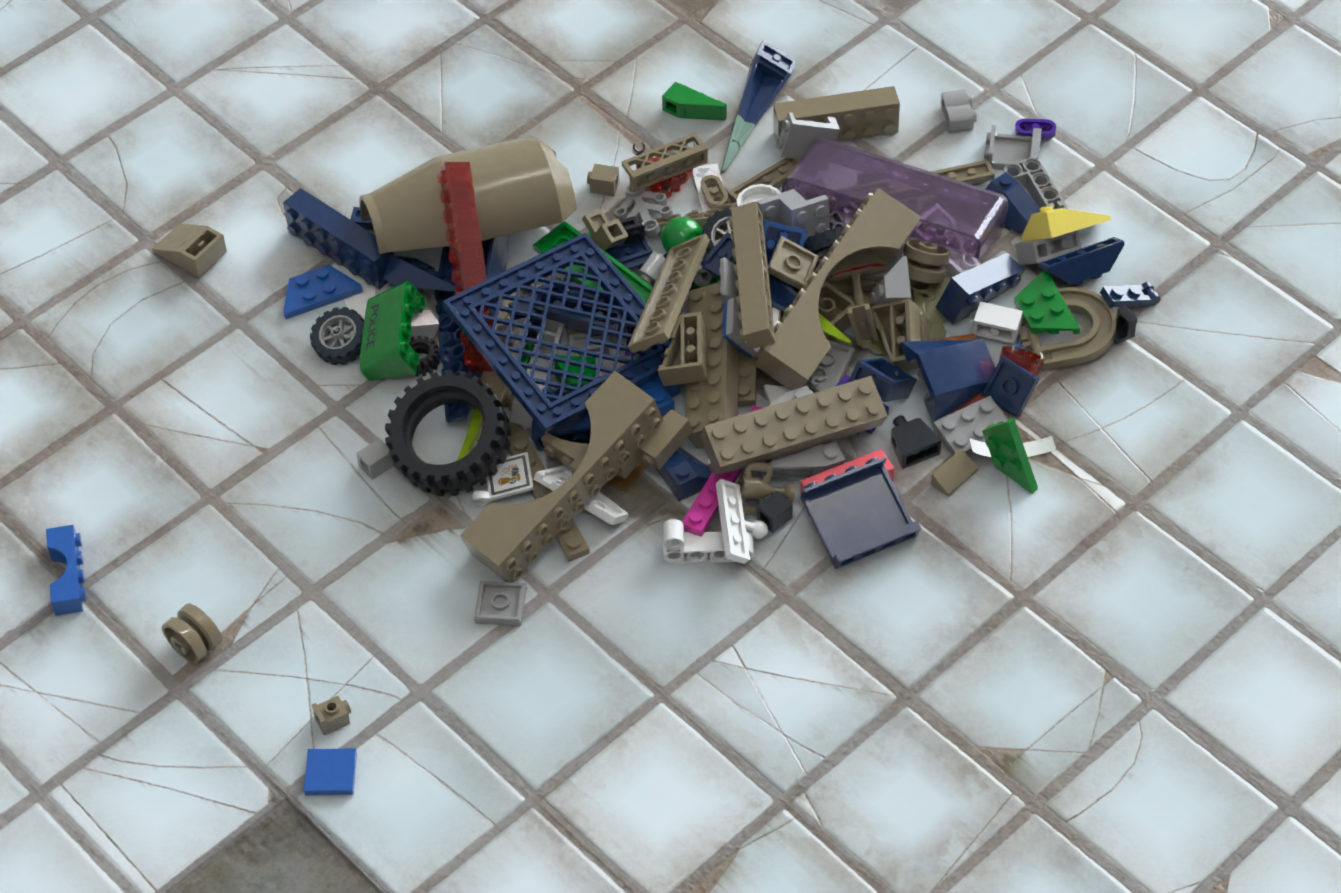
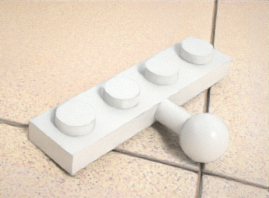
(733, 522)

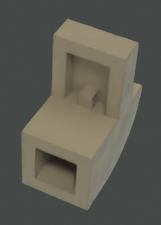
(603, 232)

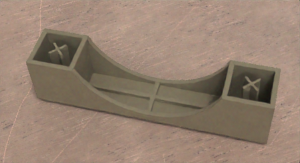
(869, 238)
(514, 535)

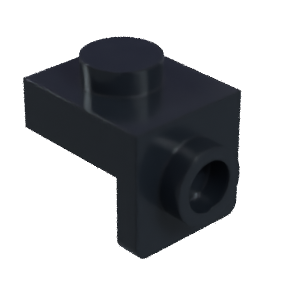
(634, 229)
(1125, 325)

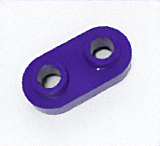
(1025, 127)

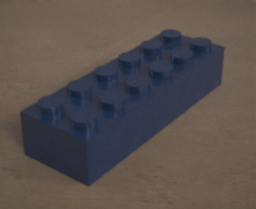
(336, 237)

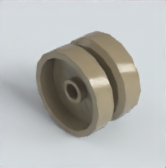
(926, 261)
(191, 633)

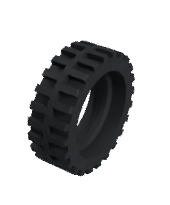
(425, 398)

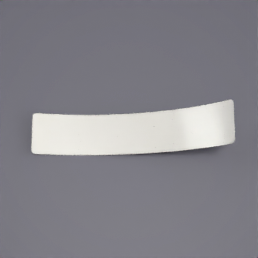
(1032, 448)

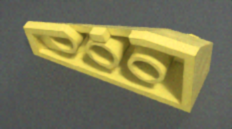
(1056, 222)

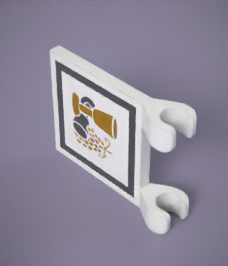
(511, 479)

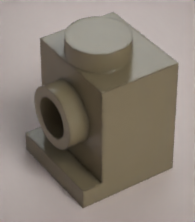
(331, 714)

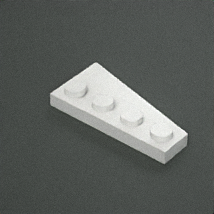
(598, 505)

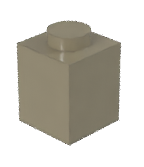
(603, 179)

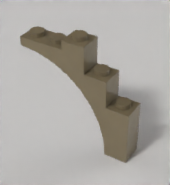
(654, 452)

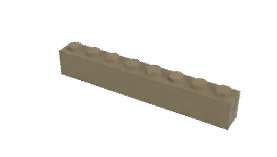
(752, 276)

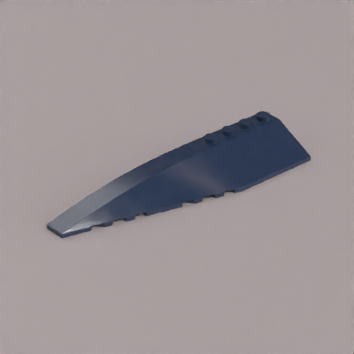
(450, 346)

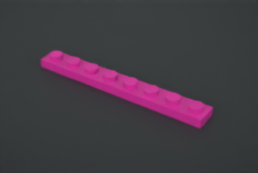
(706, 503)

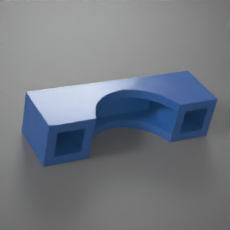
(66, 592)

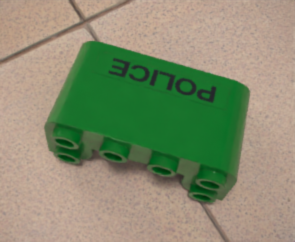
(387, 333)

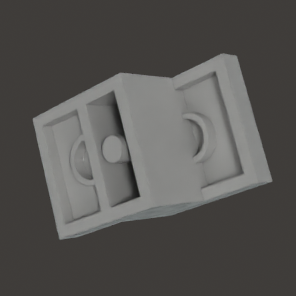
(795, 211)

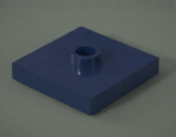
(1010, 386)

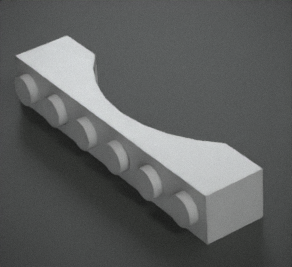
(551, 333)

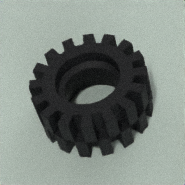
(427, 347)

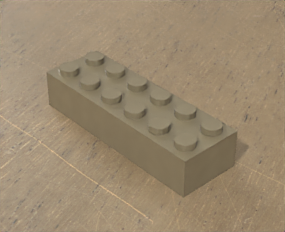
(856, 113)

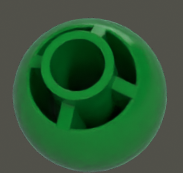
(679, 231)

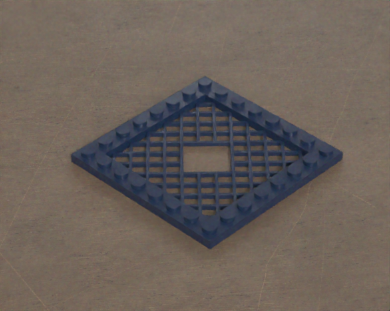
(577, 251)

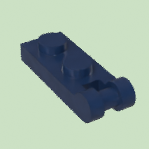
(1130, 295)

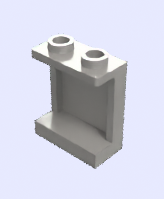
(800, 134)
(1011, 148)

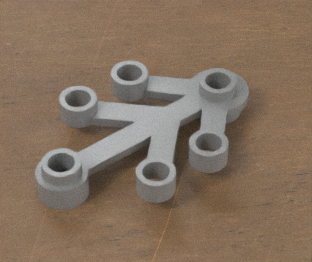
(651, 226)

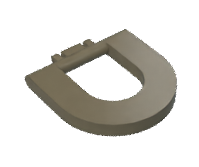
(1081, 349)

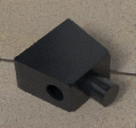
(913, 441)

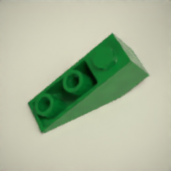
(691, 104)

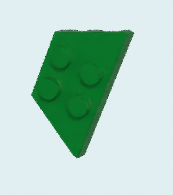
(1045, 307)
(1009, 453)

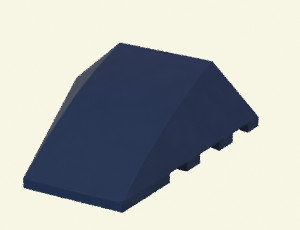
(951, 371)

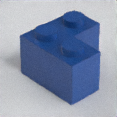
(774, 231)
(662, 395)

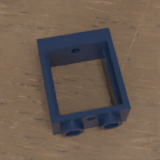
(883, 374)

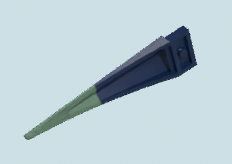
(764, 81)

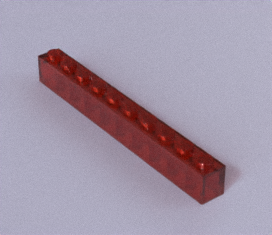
(464, 242)

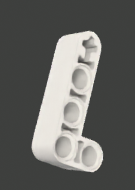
(691, 548)

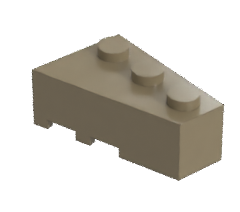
(687, 353)

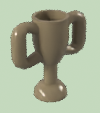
(759, 488)

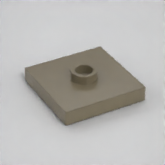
(792, 263)

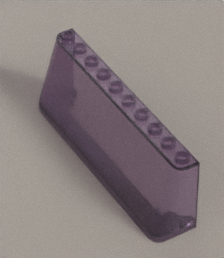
(950, 211)

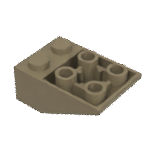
(192, 247)

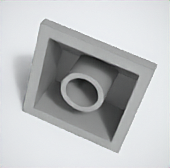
(893, 285)

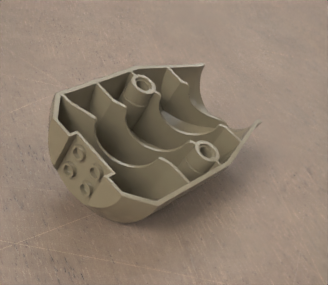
(514, 187)

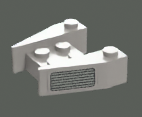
(807, 461)

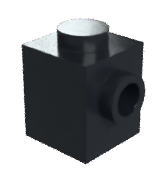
(775, 511)

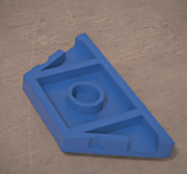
(318, 289)

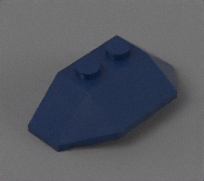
(1085, 262)
(573, 321)

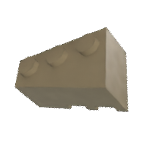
(898, 323)

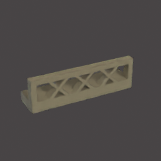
(668, 165)

